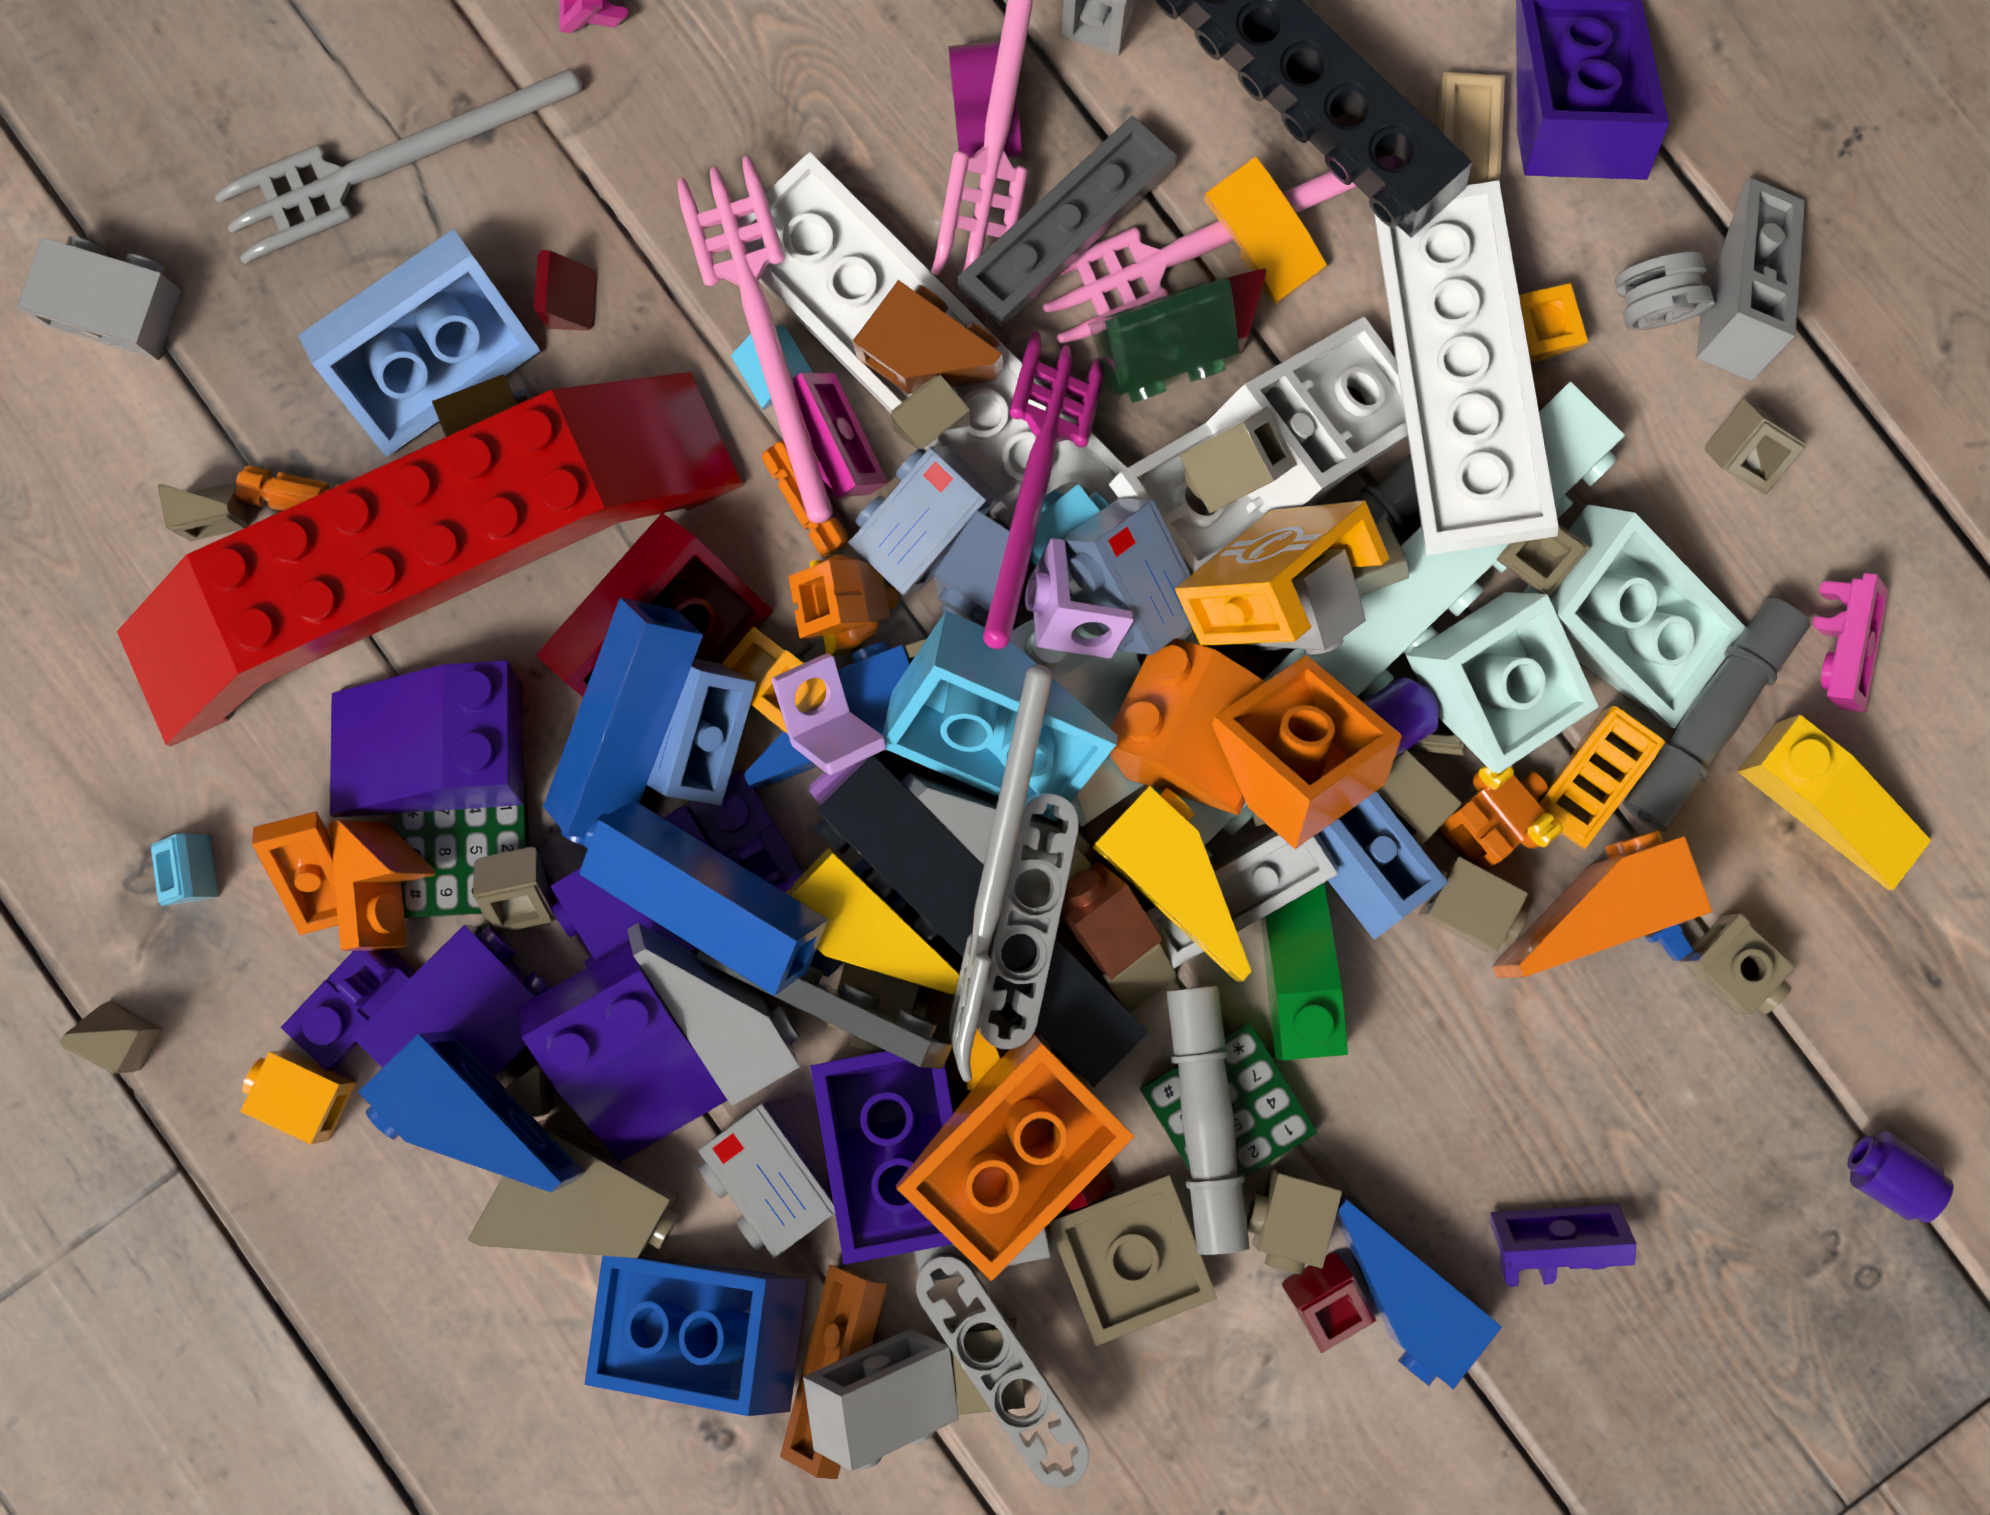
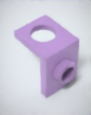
(1058, 616)
(830, 733)

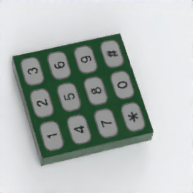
(451, 845)
(1263, 1105)

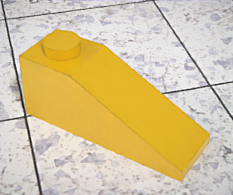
(1835, 799)
(1171, 868)
(867, 929)

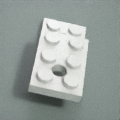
(1318, 420)

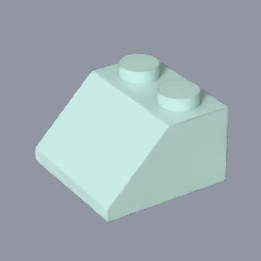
(1505, 678)

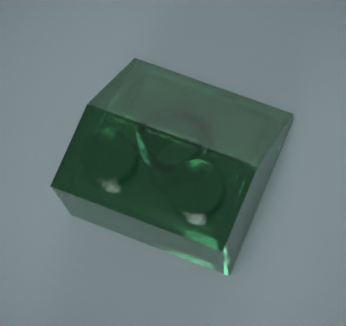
(1167, 338)

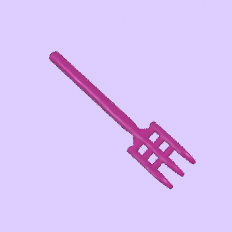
(1048, 430)

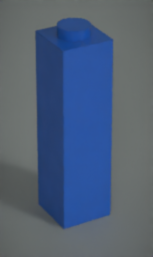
(622, 715)
(702, 896)

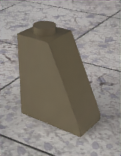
(602, 1213)

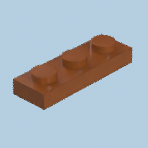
(842, 1327)

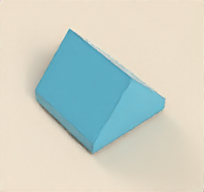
(748, 364)
(184, 869)

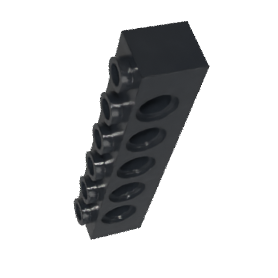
(1345, 85)

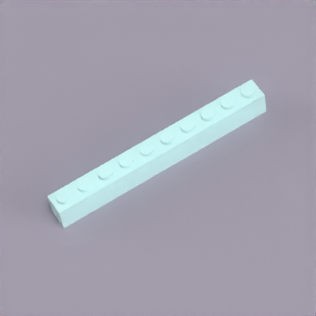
(1402, 614)

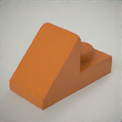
(301, 869)
(368, 876)

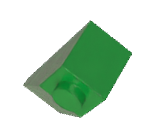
(1304, 980)

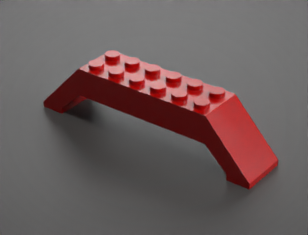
(417, 538)

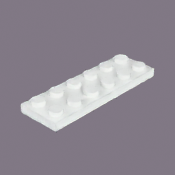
(1467, 378)

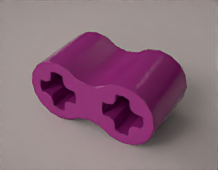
(972, 80)

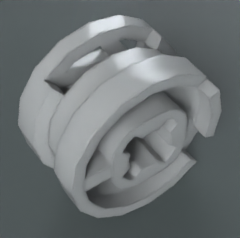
(1664, 291)

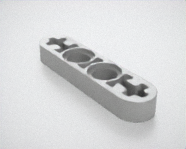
(1037, 921)
(997, 1372)

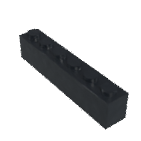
(941, 881)

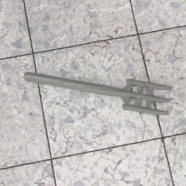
(336, 180)
(998, 864)

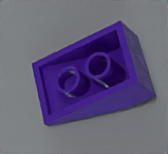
(1587, 89)
(428, 742)
(618, 1055)
(874, 1126)

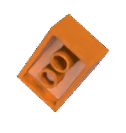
(1628, 895)
(1013, 1156)

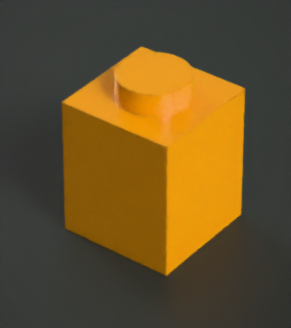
(296, 1096)

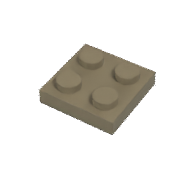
(1132, 1259)

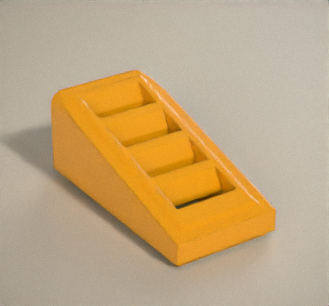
(1632, 768)

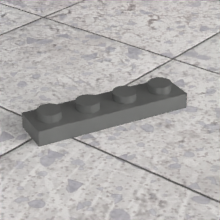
(1066, 221)
(856, 1012)

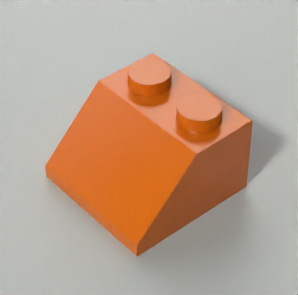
(1168, 724)
(1305, 750)

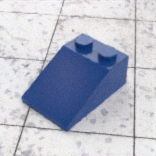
(452, 1105)
(696, 1334)

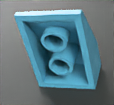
(961, 709)

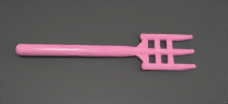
(991, 159)
(1152, 262)
(745, 272)

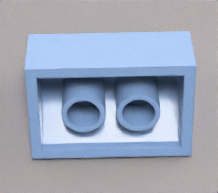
(416, 339)

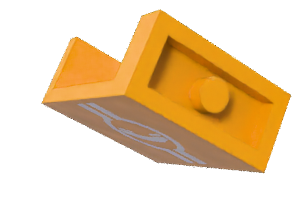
(1248, 586)

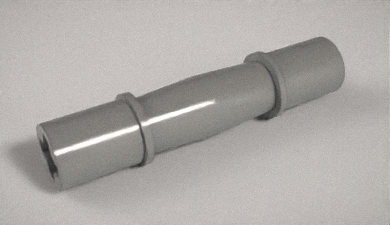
(1208, 1121)

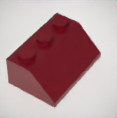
(664, 570)

